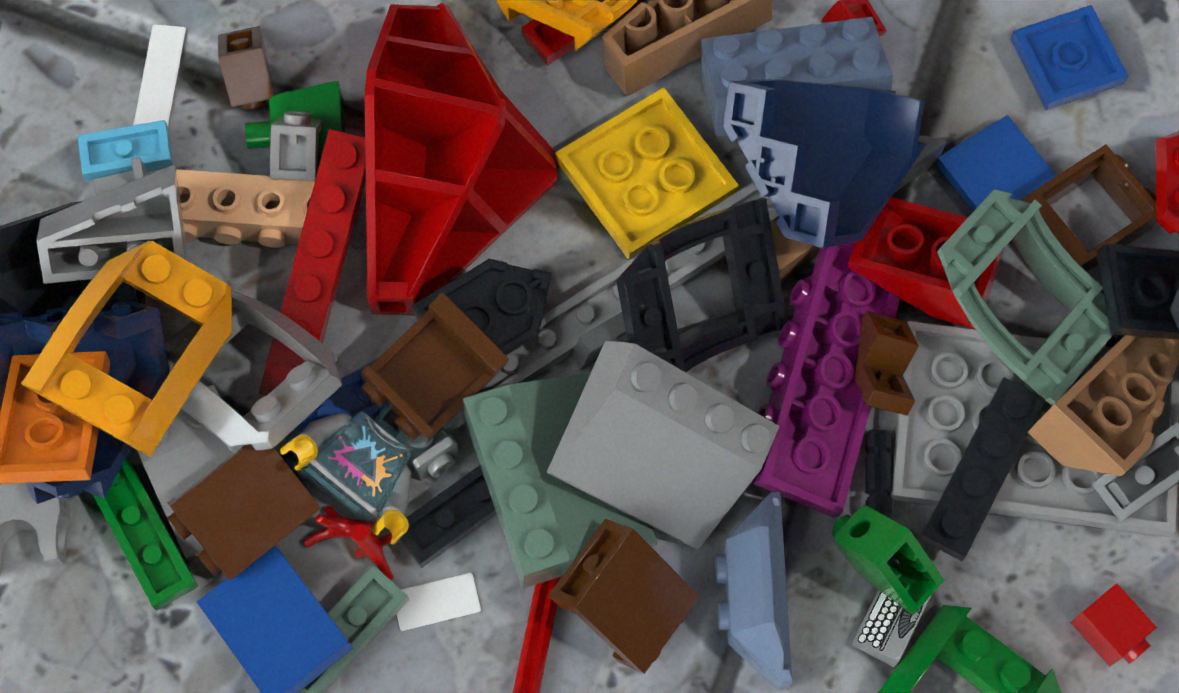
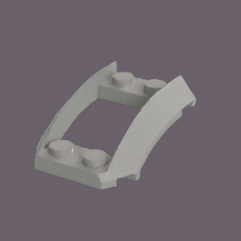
(281, 409)

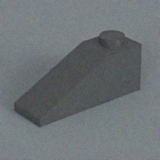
(1146, 479)

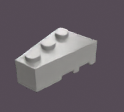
(88, 234)

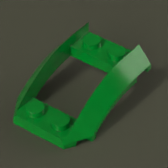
(972, 655)

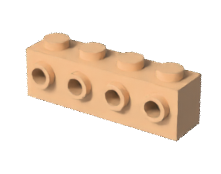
(243, 207)

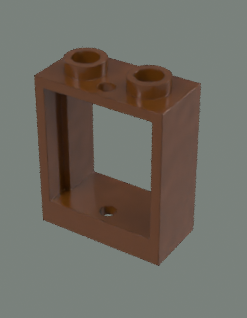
(1116, 179)

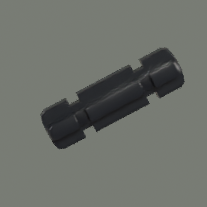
(878, 471)

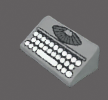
(887, 628)

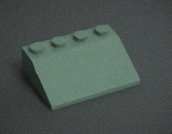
(540, 515)

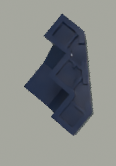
(824, 152)
(138, 358)

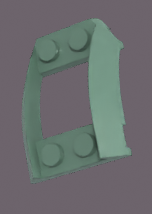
(1080, 332)

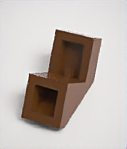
(882, 359)

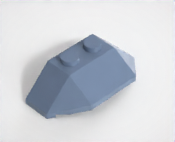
(757, 593)

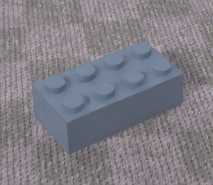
(815, 53)

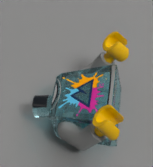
(359, 465)

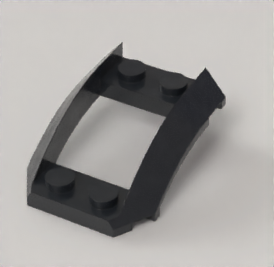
(753, 277)

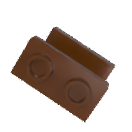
(433, 370)
(242, 509)
(625, 594)

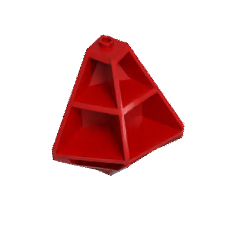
(442, 158)

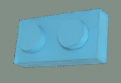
(112, 150)

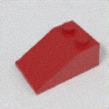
(904, 258)

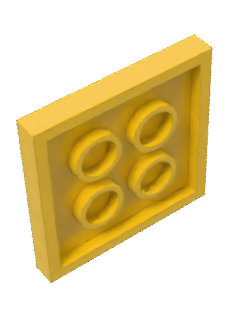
(646, 172)

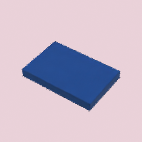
(274, 625)

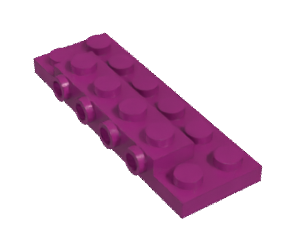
(815, 385)

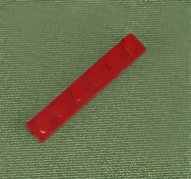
(320, 248)

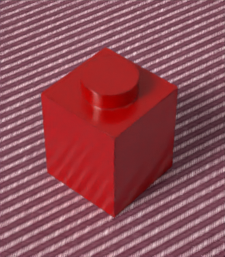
(1115, 626)

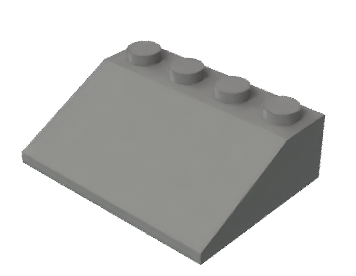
(660, 444)

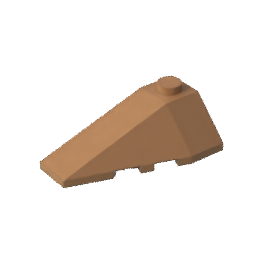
(1112, 409)

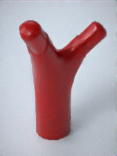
(336, 527)
(372, 547)

